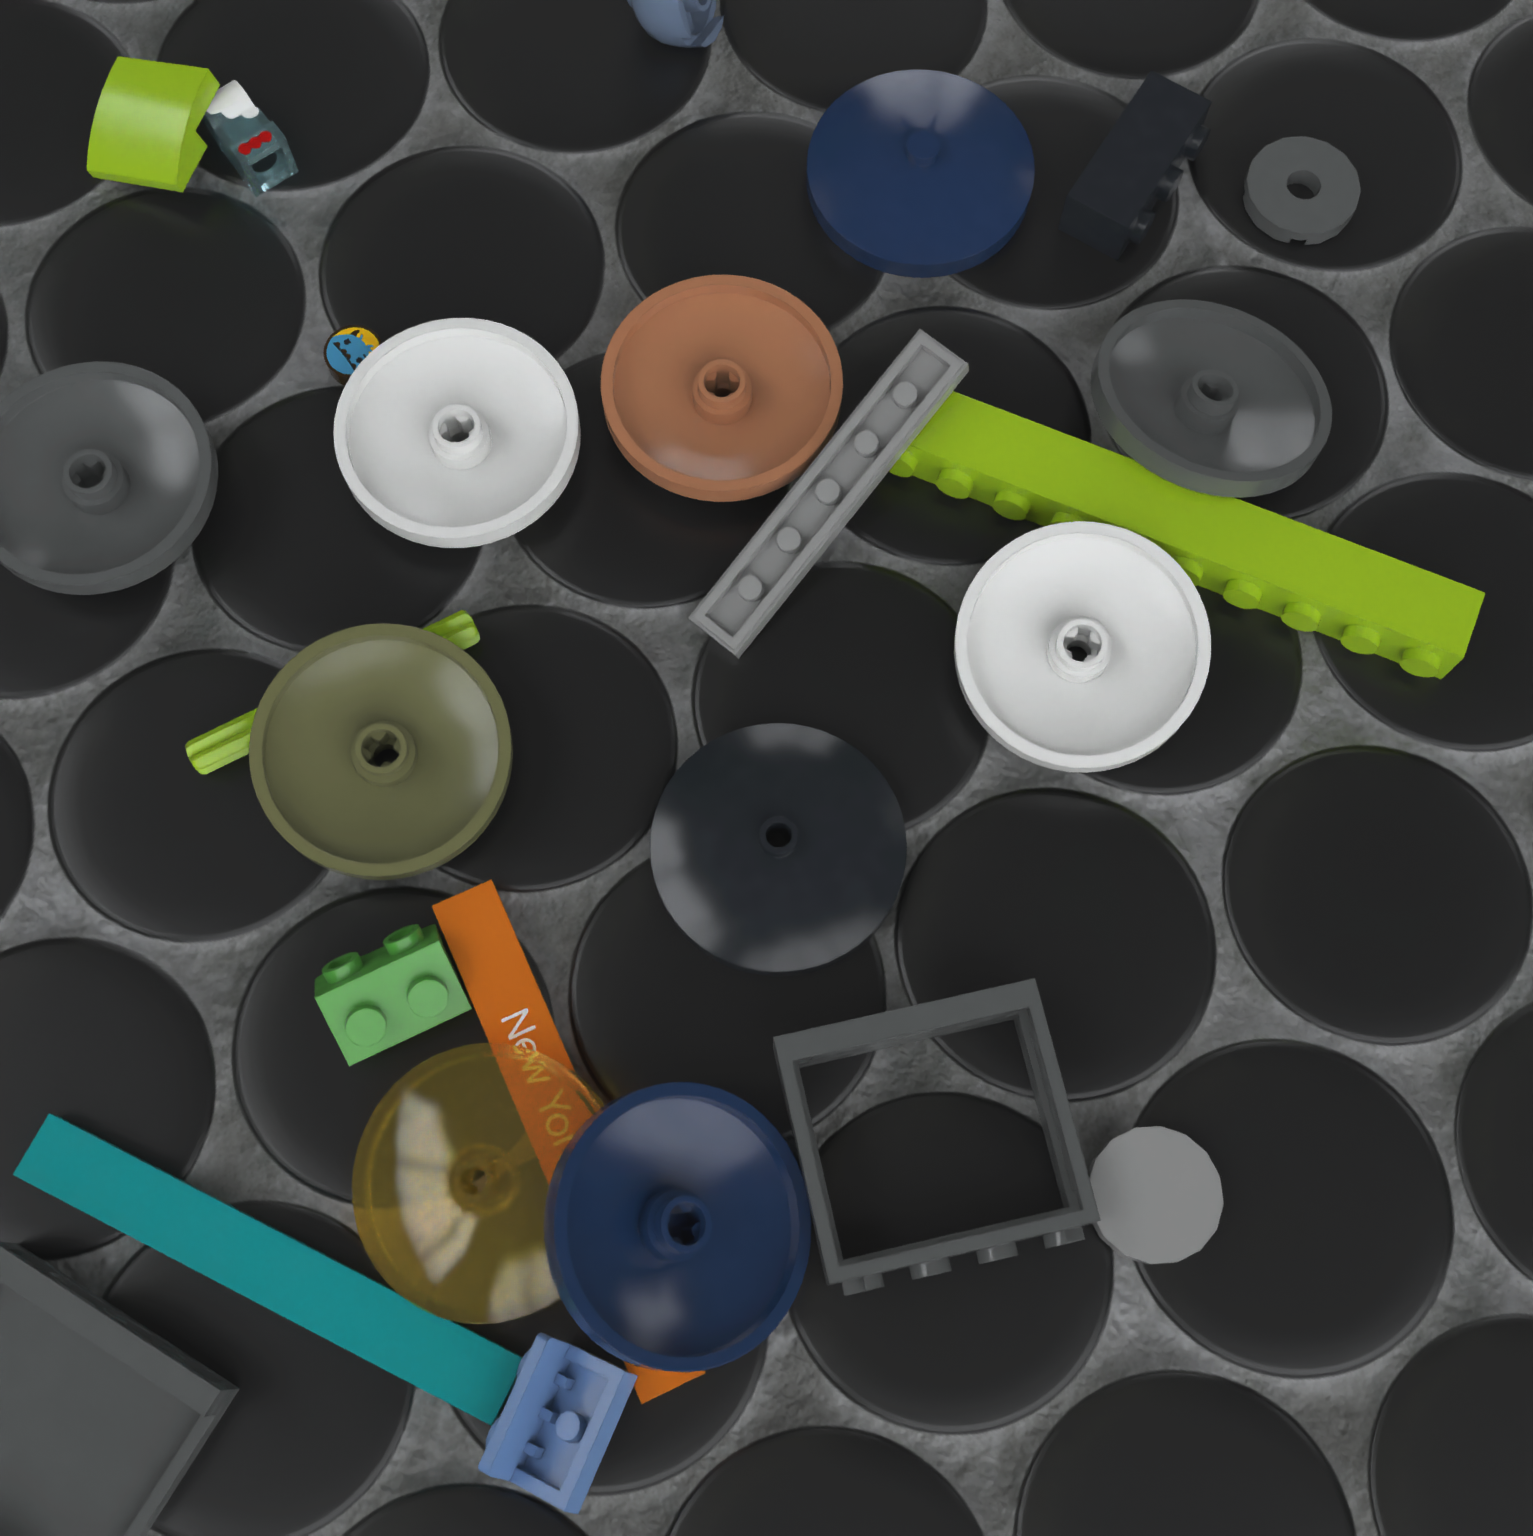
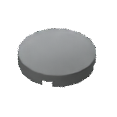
(1155, 1195)

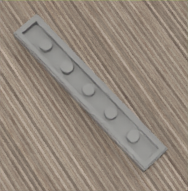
(829, 493)

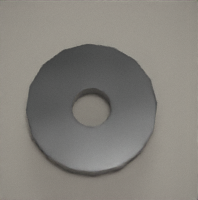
(1307, 163)

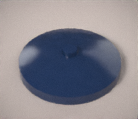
(919, 173)
(677, 1227)

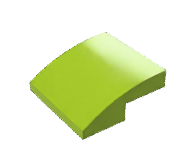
(149, 123)

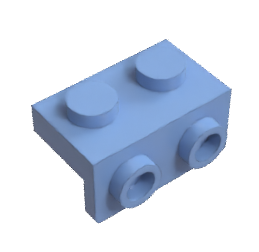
(557, 1422)

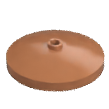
(721, 387)

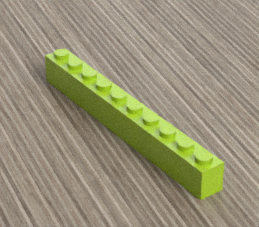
(1218, 541)

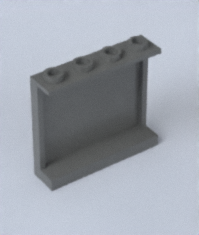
(91, 1408)

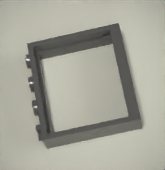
(920, 1022)

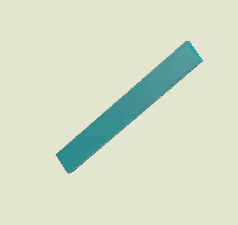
(270, 1268)

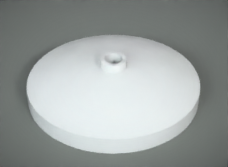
(457, 432)
(1089, 591)

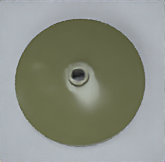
(345, 705)

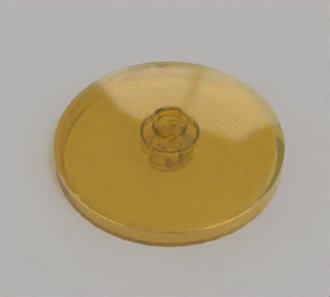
(414, 1169)

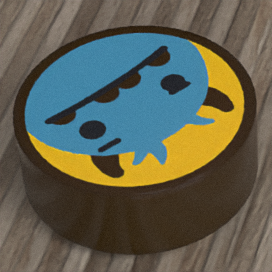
(347, 349)

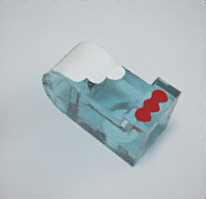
(248, 137)

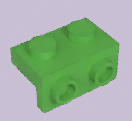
(390, 992)

